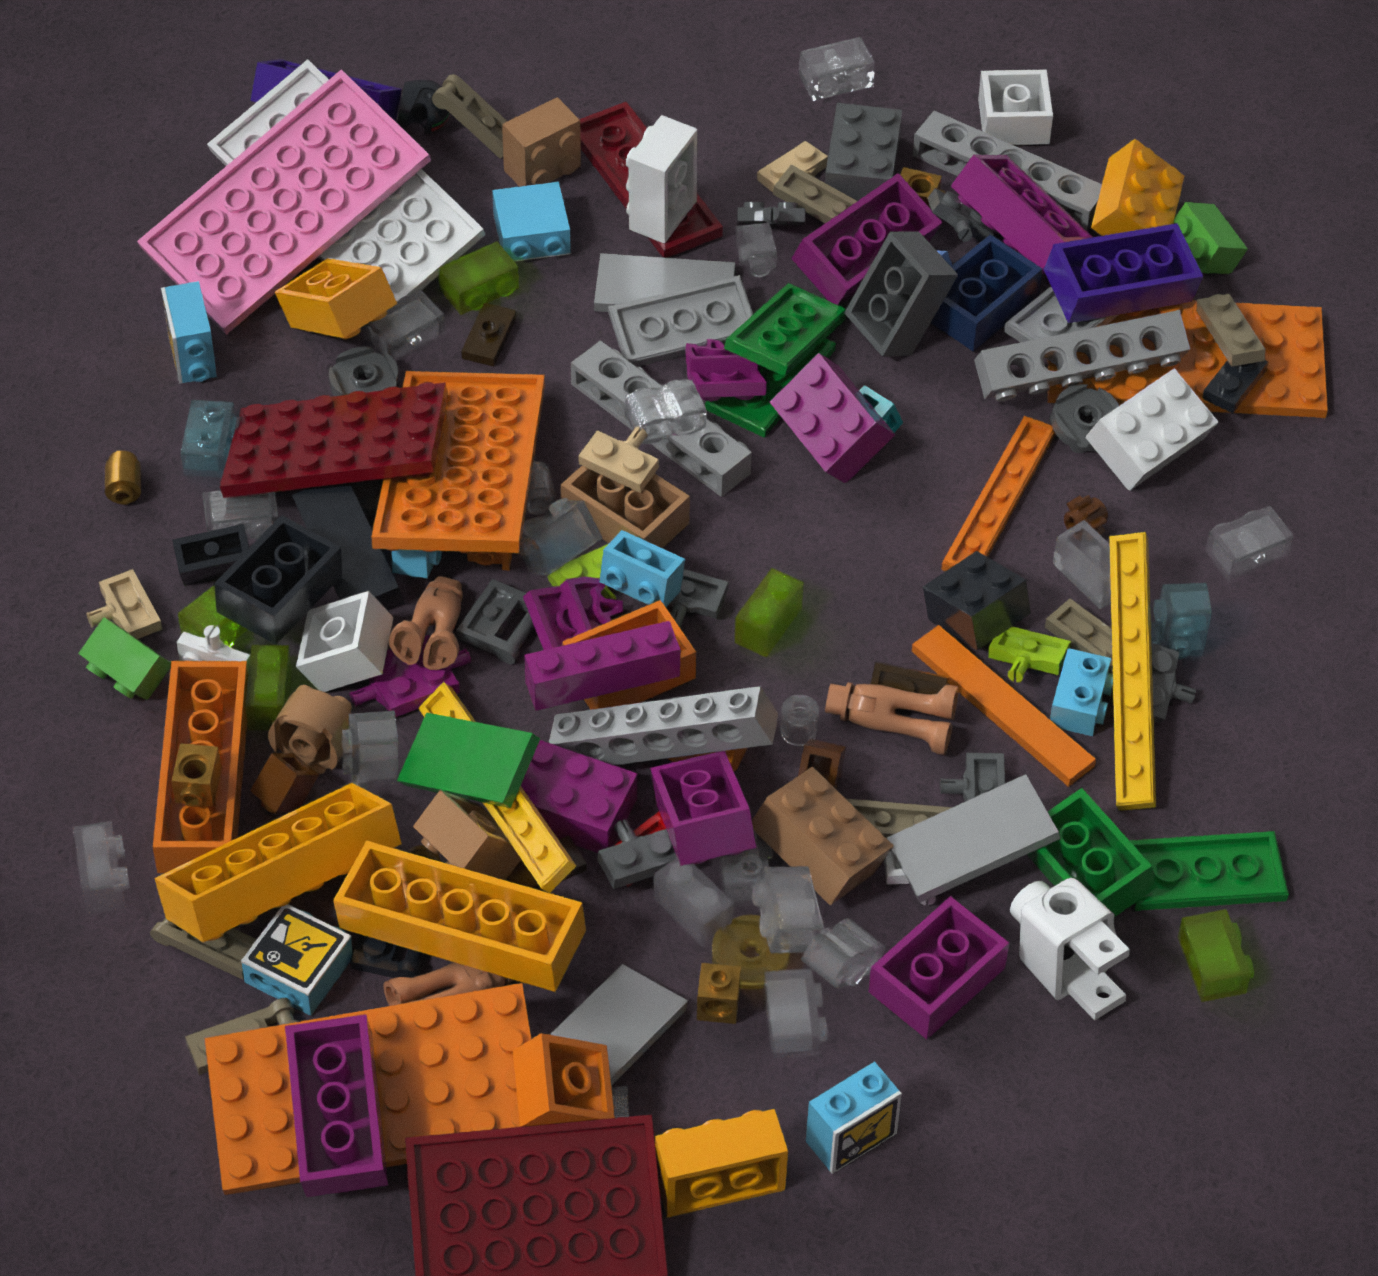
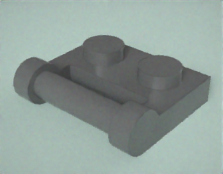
(491, 617)

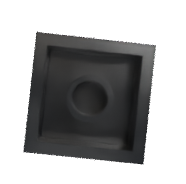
(977, 600)

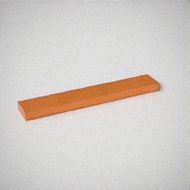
(1001, 491)
(1004, 706)

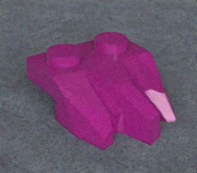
(722, 372)
(569, 609)

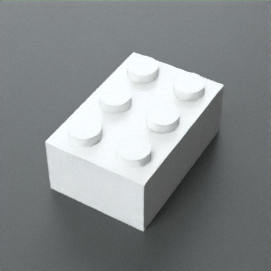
(662, 178)
(1151, 429)

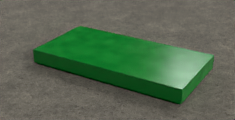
(785, 329)
(758, 413)
(469, 759)
(1213, 870)

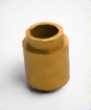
(122, 477)

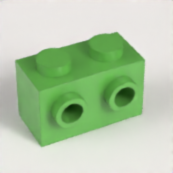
(1210, 238)
(125, 659)

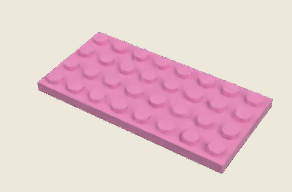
(285, 200)

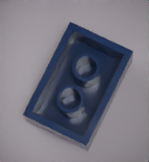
(987, 293)

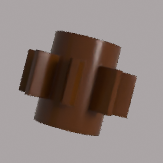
(1087, 509)

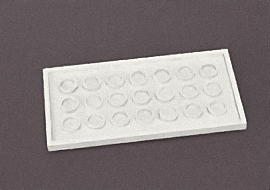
(405, 234)

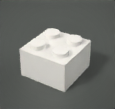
(1016, 106)
(344, 642)

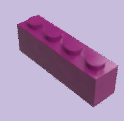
(602, 665)

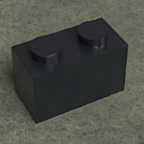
(210, 553)

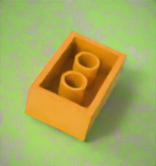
(1137, 191)
(336, 298)
(721, 1162)

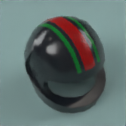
(418, 106)

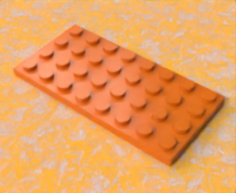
(1292, 347)
(480, 469)
(438, 1071)

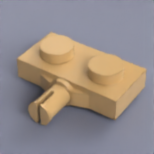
(803, 157)
(620, 459)
(126, 606)

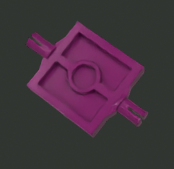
(407, 686)

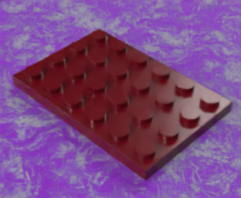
(335, 440)
(538, 1201)

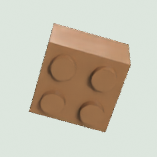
(542, 144)
(466, 836)

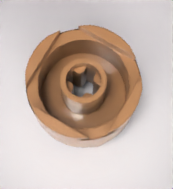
(312, 727)

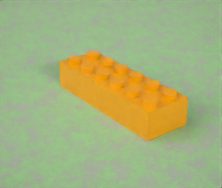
(275, 862)
(460, 915)

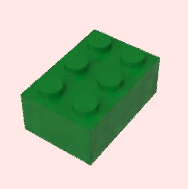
(1094, 854)

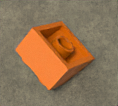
(562, 1081)

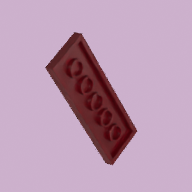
(606, 142)

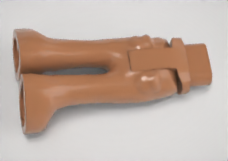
(436, 607)
(875, 708)
(455, 975)

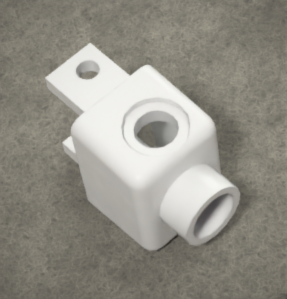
(1076, 919)

